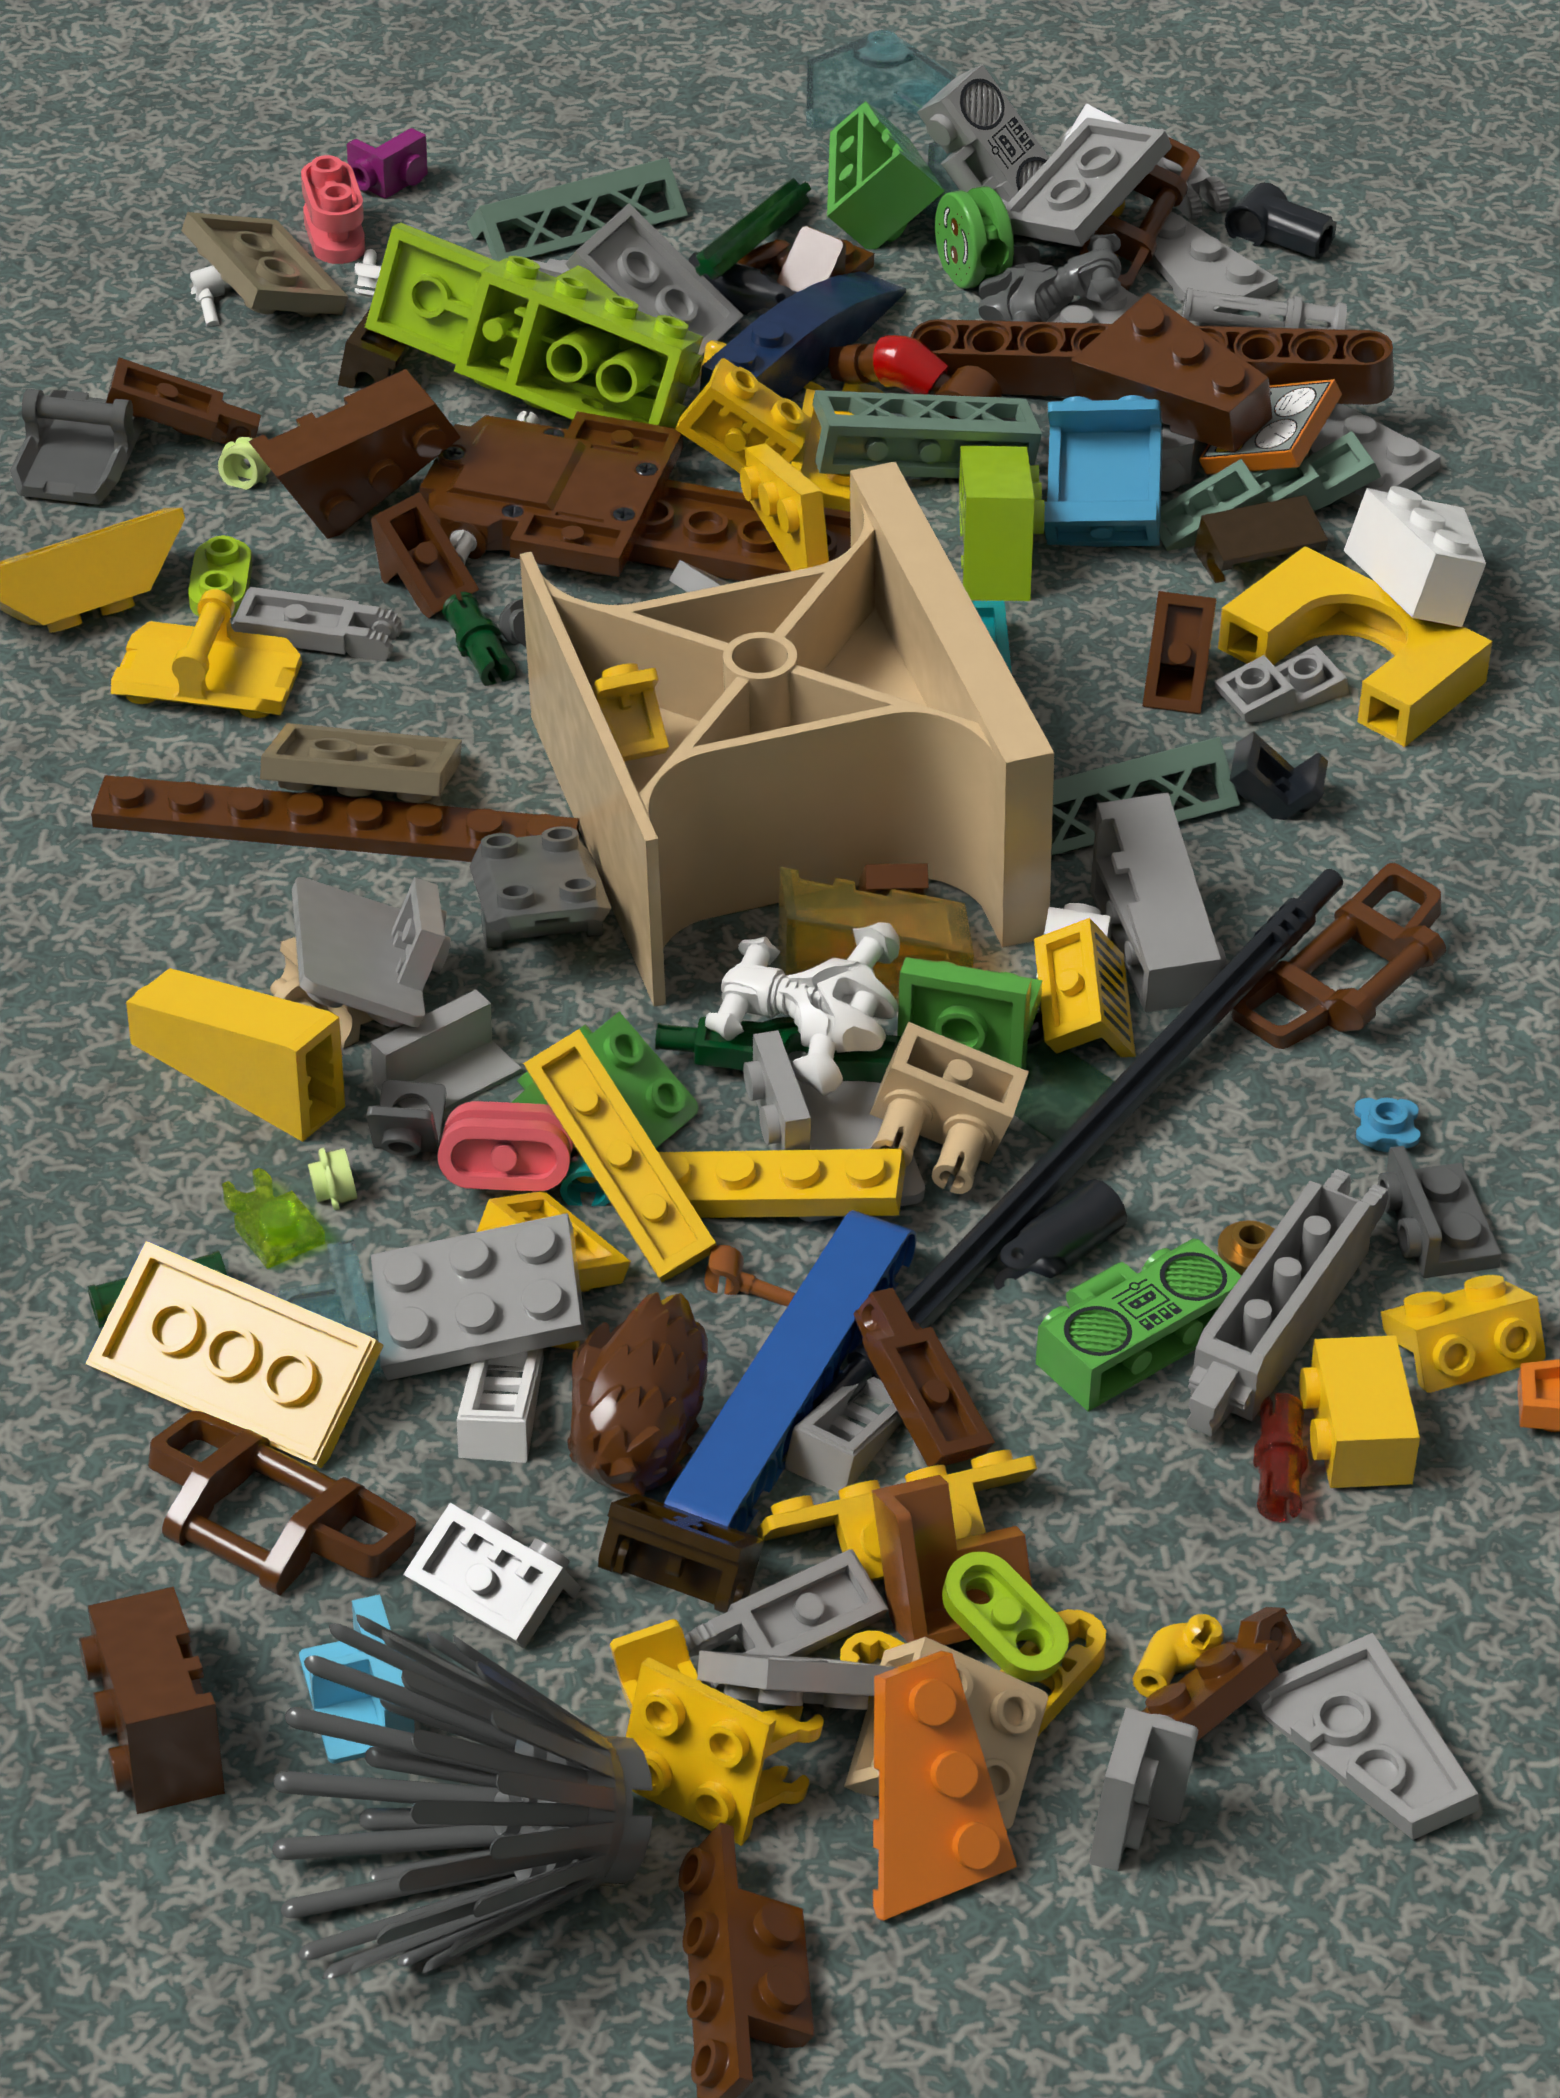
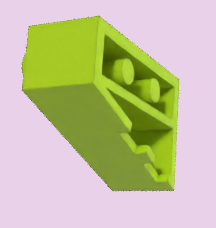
(998, 518)

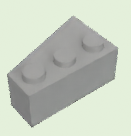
(1153, 901)

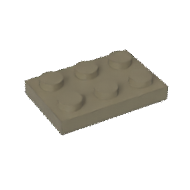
(264, 264)
(361, 761)

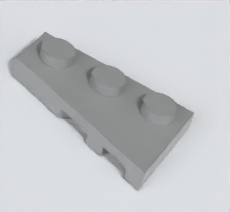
(1201, 262)
(1370, 1735)

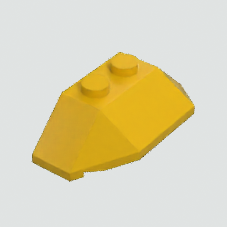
(88, 571)

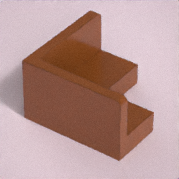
(919, 1549)

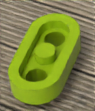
(220, 565)
(1011, 1616)

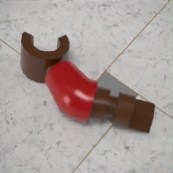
(909, 366)

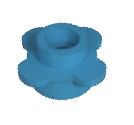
(1387, 1123)

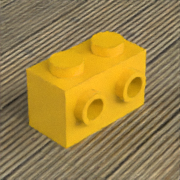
(1360, 1411)

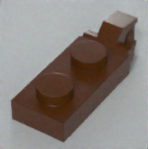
(180, 403)
(921, 1382)
(1228, 1672)

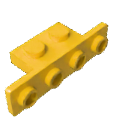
(855, 1511)

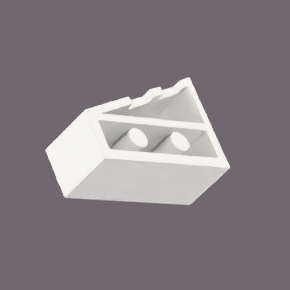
(1418, 553)

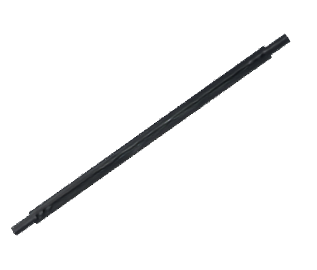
(1102, 1119)

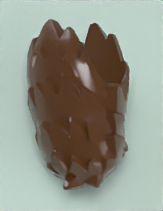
(638, 1395)

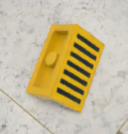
(1083, 989)

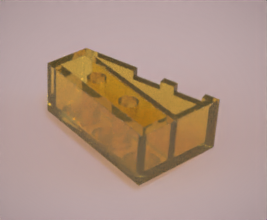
(820, 918)

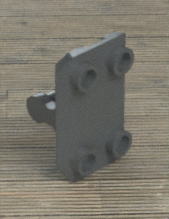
(73, 445)
(537, 886)

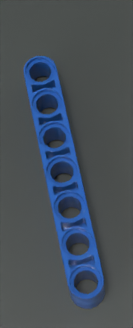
(790, 1371)

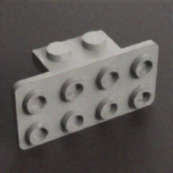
(369, 951)
(803, 1119)

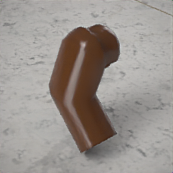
(768, 254)

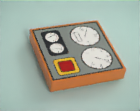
(1282, 443)

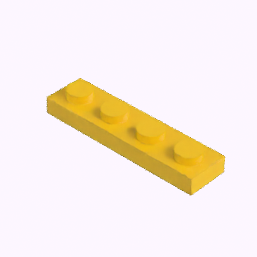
(620, 1156)
(790, 1182)

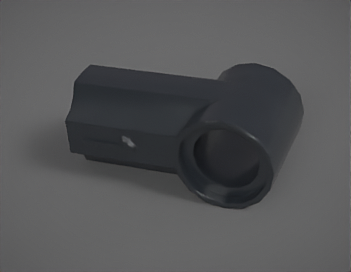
(1270, 217)

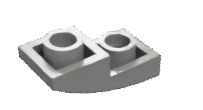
(1266, 691)

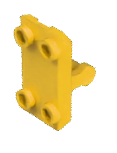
(208, 663)

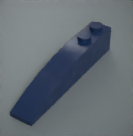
(795, 337)

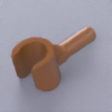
(729, 1263)

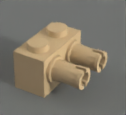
(948, 1097)

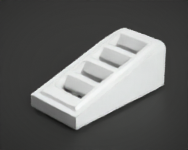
(499, 1424)

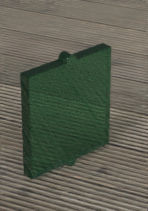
(1057, 1090)

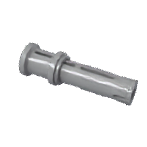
(1200, 308)

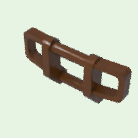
(1166, 191)
(1350, 1008)
(308, 1531)

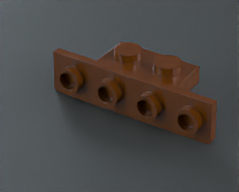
(742, 1969)

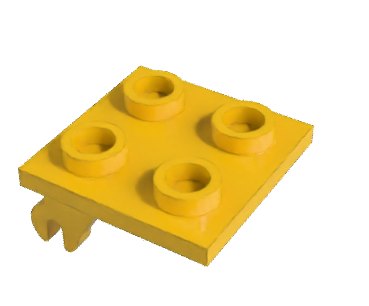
(712, 1750)

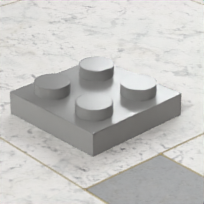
(791, 1679)

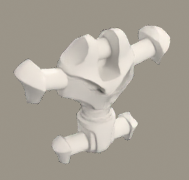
(828, 1003)

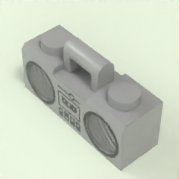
(984, 135)

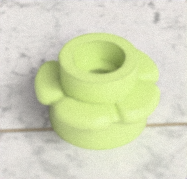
(232, 464)
(332, 1177)

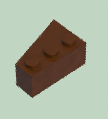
(1166, 358)
(153, 1701)

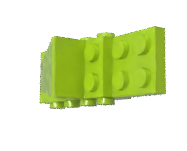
(534, 335)

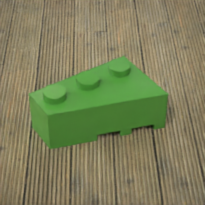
(875, 178)

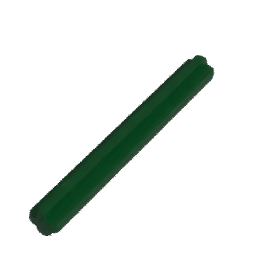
(752, 229)

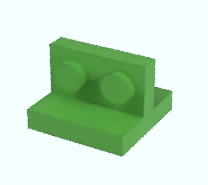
(970, 1006)

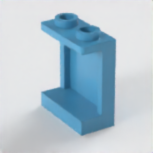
(1104, 472)

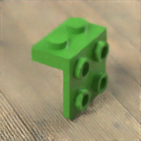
(640, 1076)

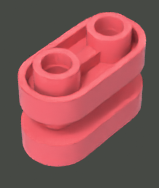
(333, 210)
(504, 1147)

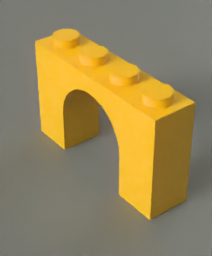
(1318, 597)

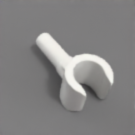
(367, 272)
(207, 286)

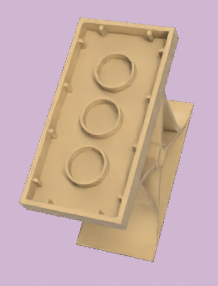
(805, 732)

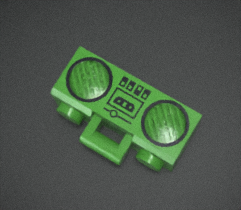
(1132, 1323)

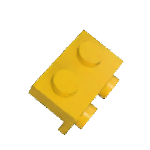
(1468, 1331)

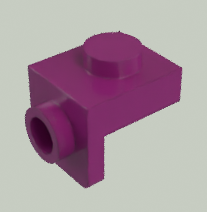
(390, 165)

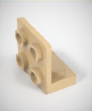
(1003, 1712)

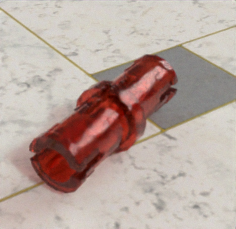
(1280, 1457)

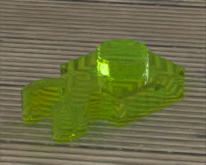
(272, 1225)

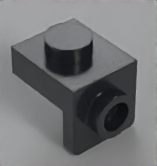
(1272, 782)

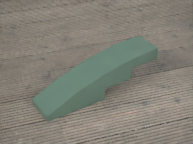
(1321, 477)

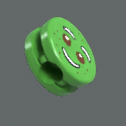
(973, 236)

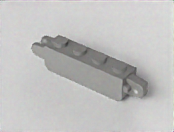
(1281, 1300)

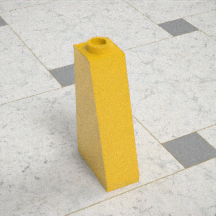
(245, 1046)

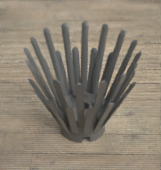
(545, 1801)

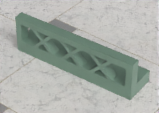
(576, 201)
(926, 439)
(1136, 773)

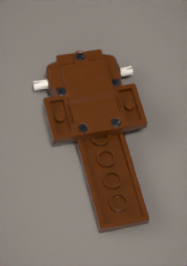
(597, 500)

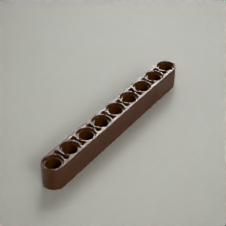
(1037, 355)

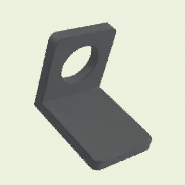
(405, 1129)

